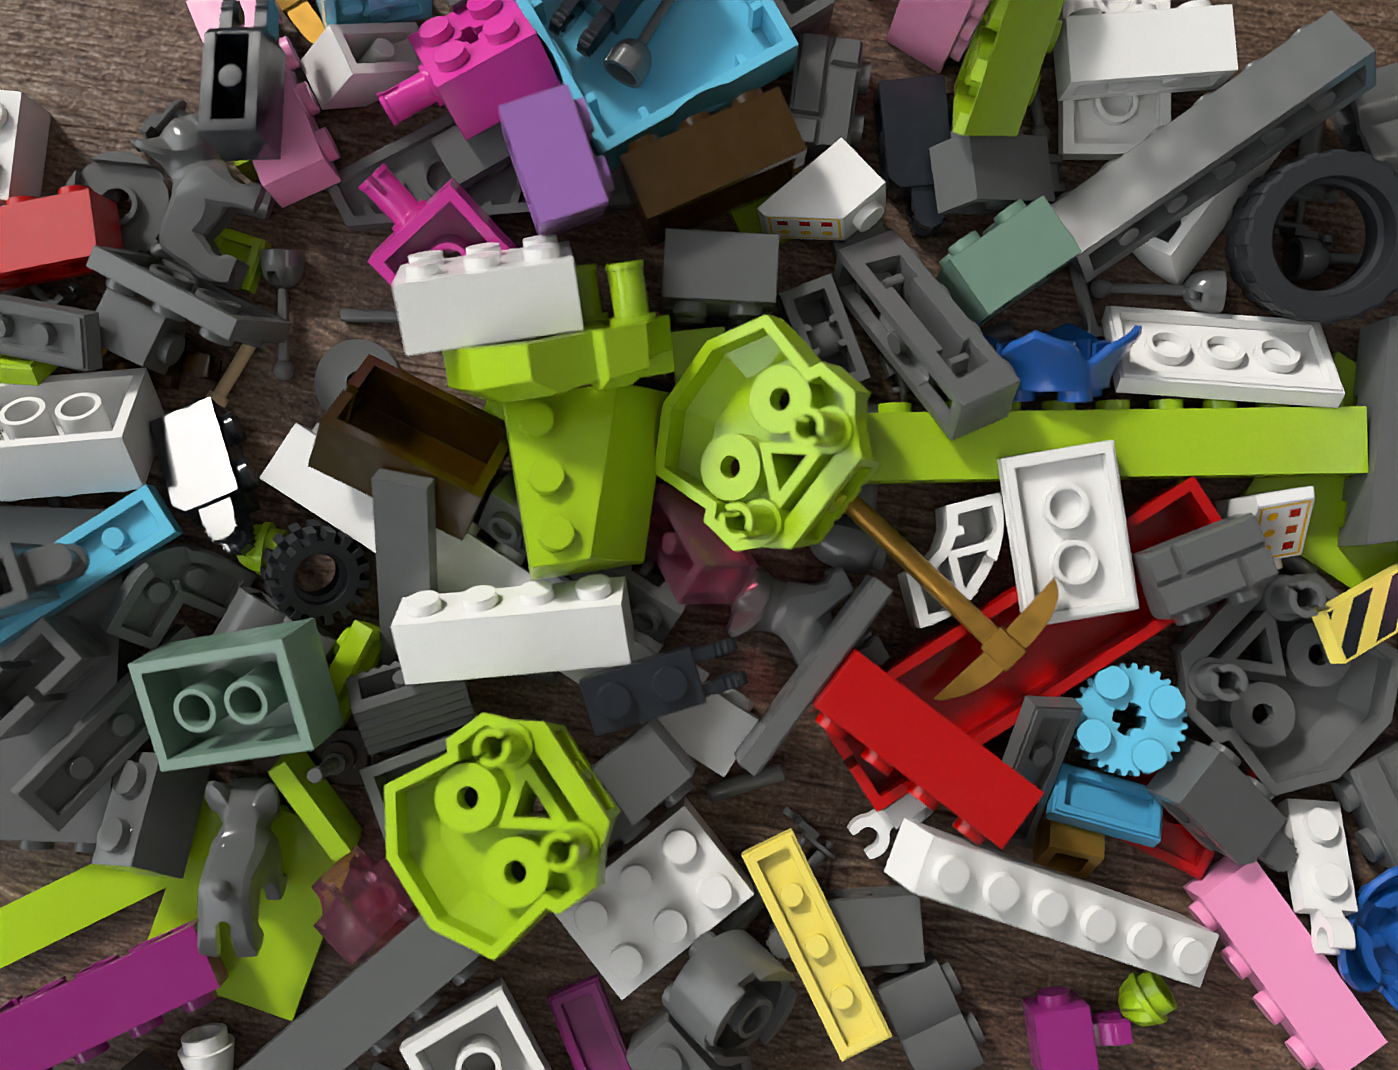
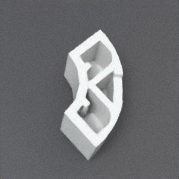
(962, 551)

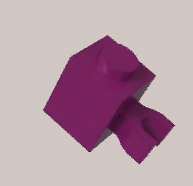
(1066, 1034)

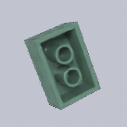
(237, 695)

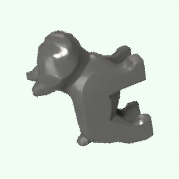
(201, 203)
(796, 612)
(240, 864)

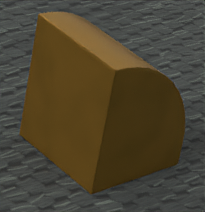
(1067, 847)

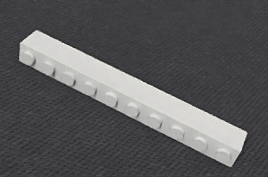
(704, 731)

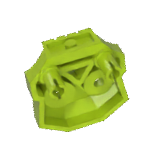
(604, 354)
(732, 410)
(461, 856)

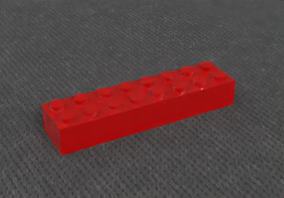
(1053, 661)

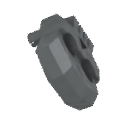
(1314, 713)

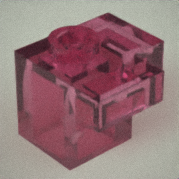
(359, 903)

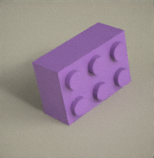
(554, 161)

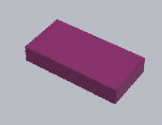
(589, 1025)

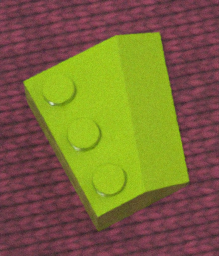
(1004, 66)
(584, 476)

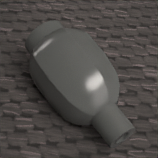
(849, 548)

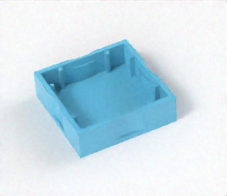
(700, 63)

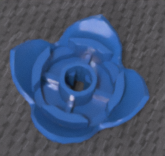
(1063, 362)
(1375, 927)

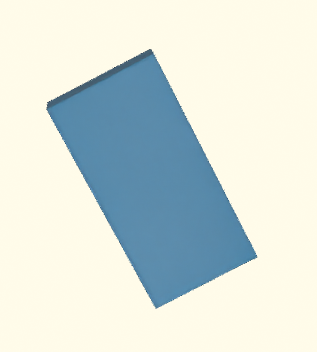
(1105, 805)

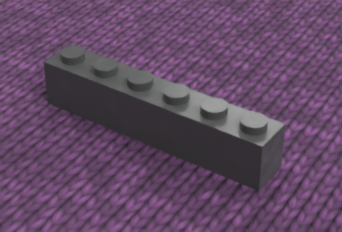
(1216, 142)

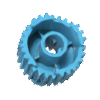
(1158, 714)

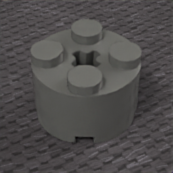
(730, 995)

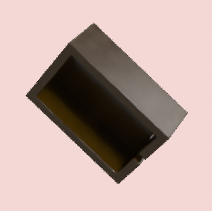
(713, 163)
(413, 429)

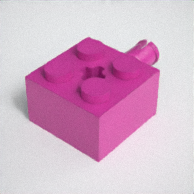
(472, 66)
(444, 222)

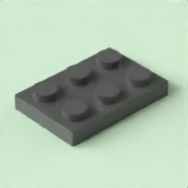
(184, 296)

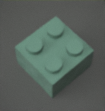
(1009, 261)

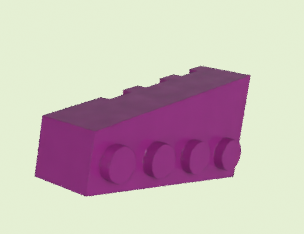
(108, 1000)

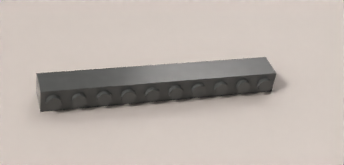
(418, 961)

